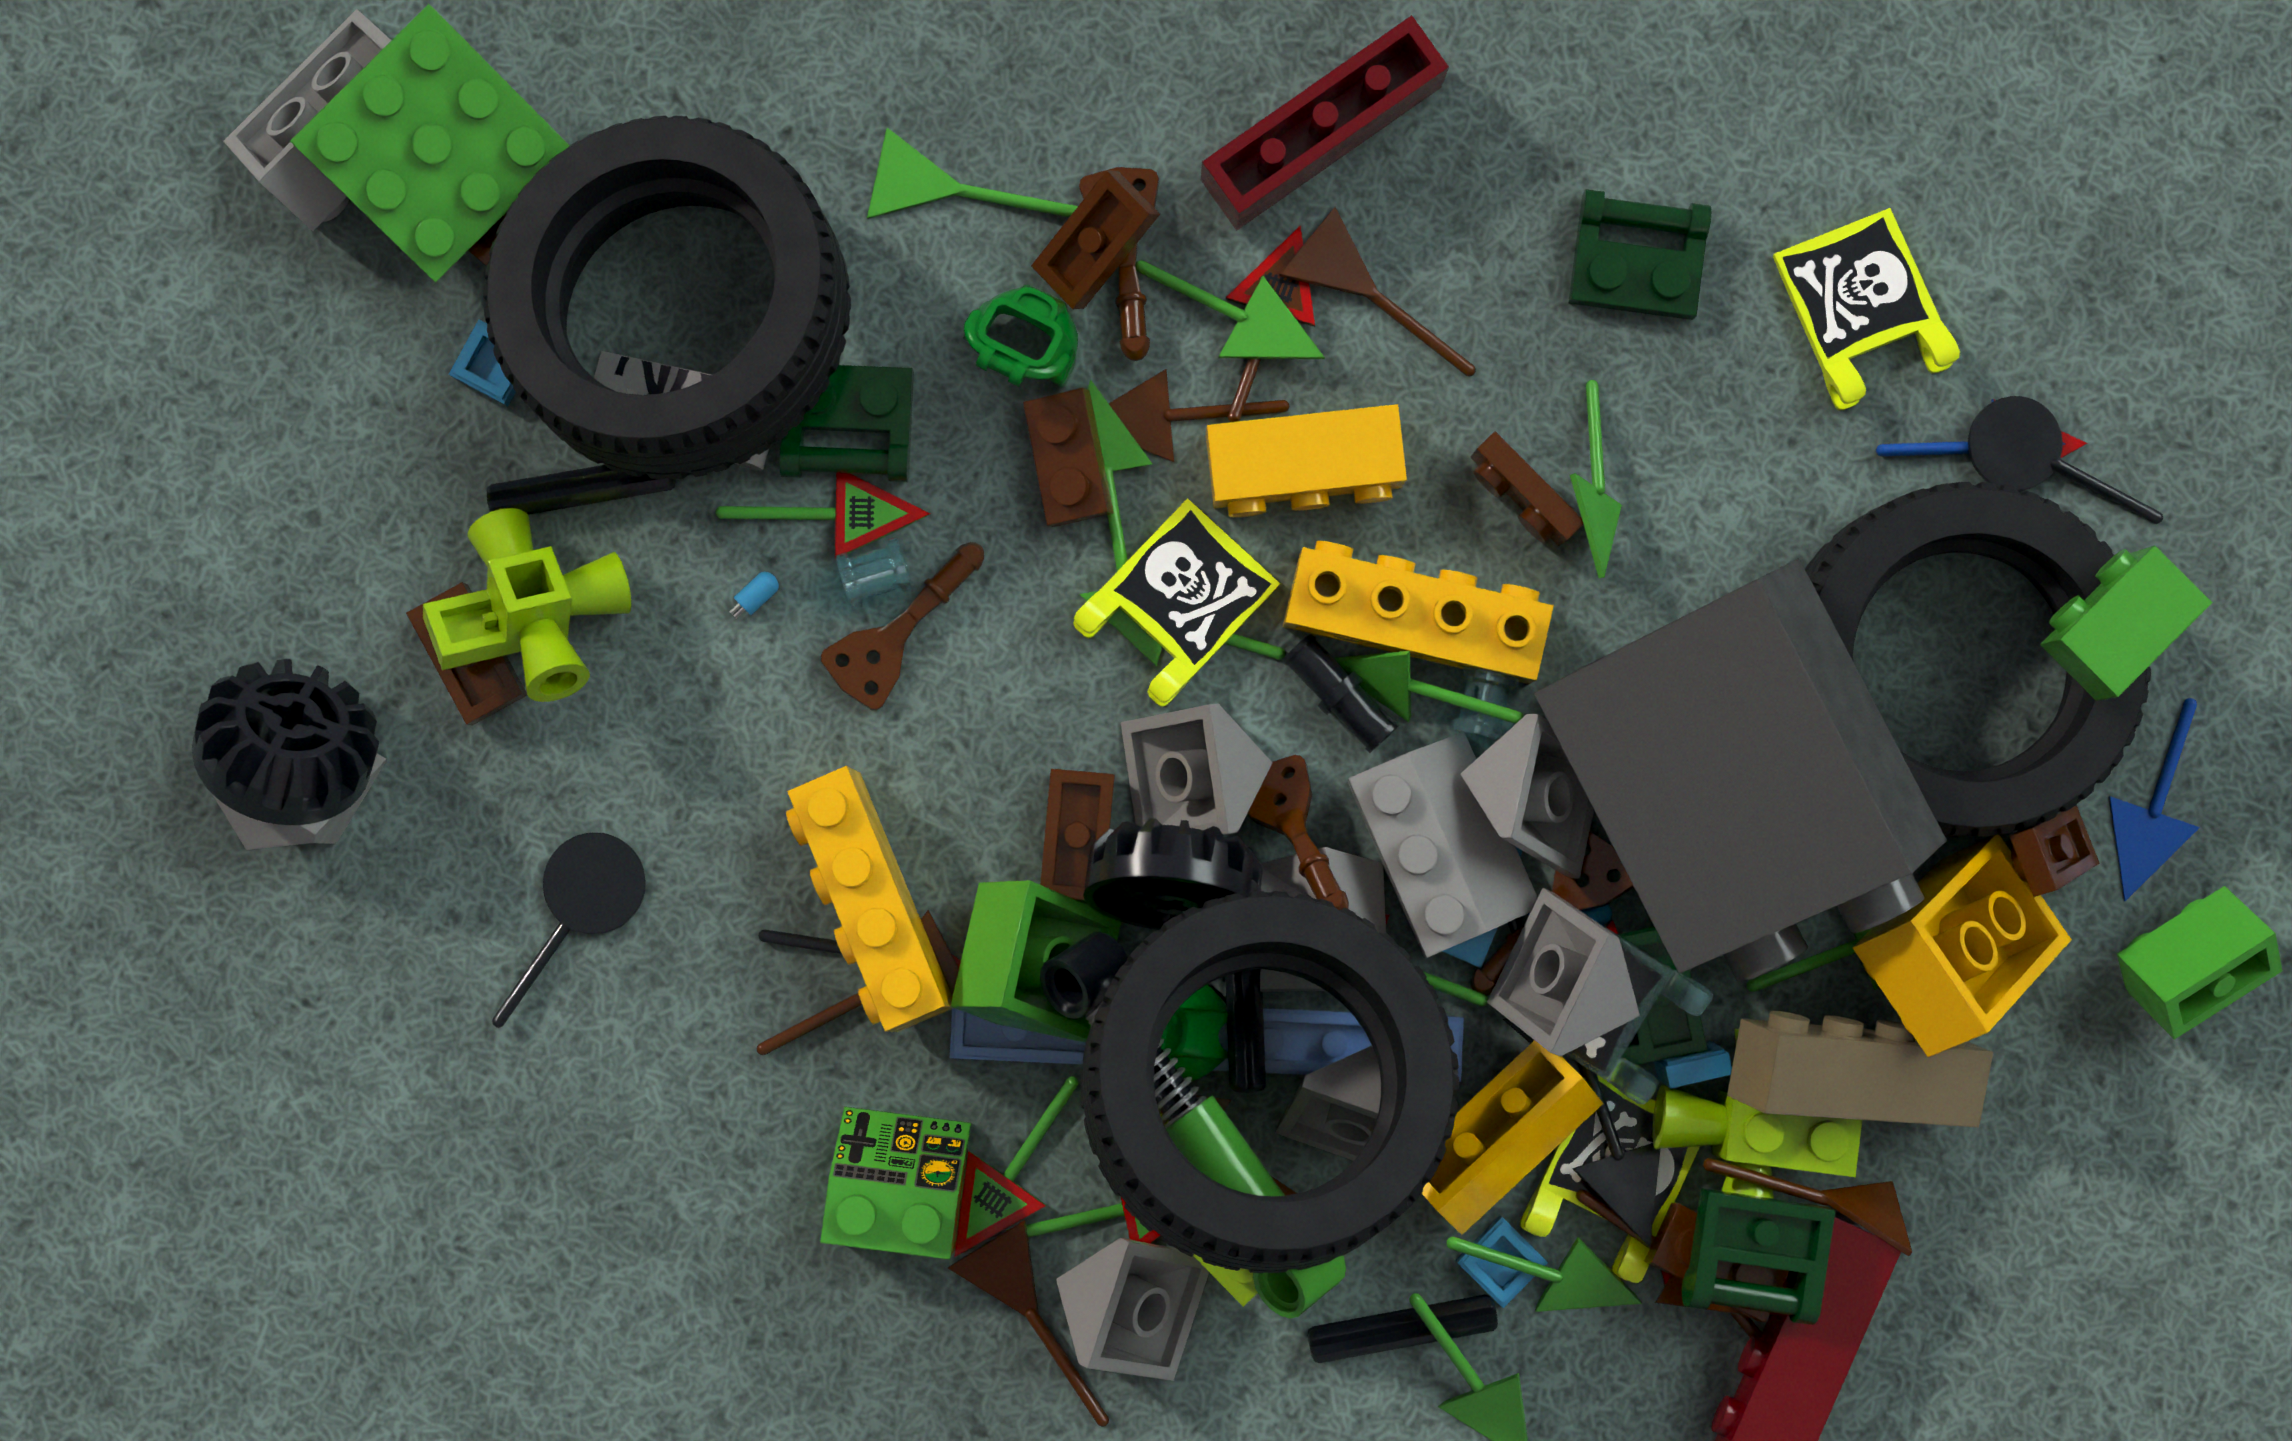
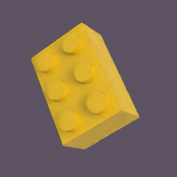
(1963, 949)

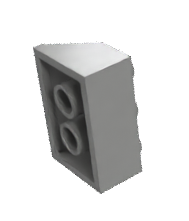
(265, 135)
(1441, 846)

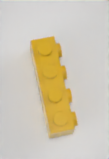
(1407, 611)
(870, 899)

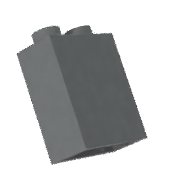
(1746, 777)

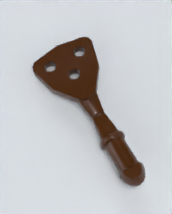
(1130, 300)
(890, 639)
(1291, 822)
(1596, 894)

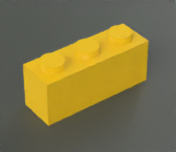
(1306, 459)
(1508, 1133)

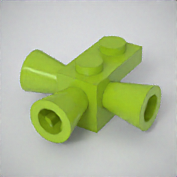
(525, 607)
(1754, 1137)

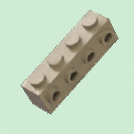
(1855, 1072)

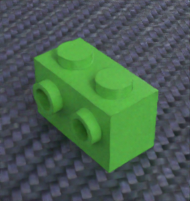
(2124, 621)
(2199, 961)

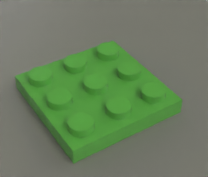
(429, 143)

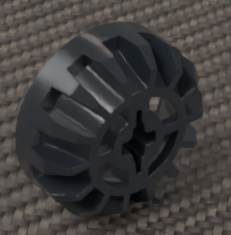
(278, 752)
(1165, 869)

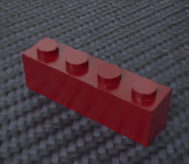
(1324, 122)
(1800, 1367)

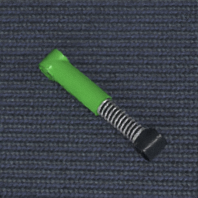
(1198, 1126)

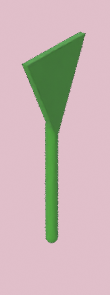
(911, 180)

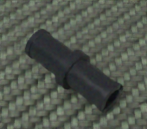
(1340, 692)

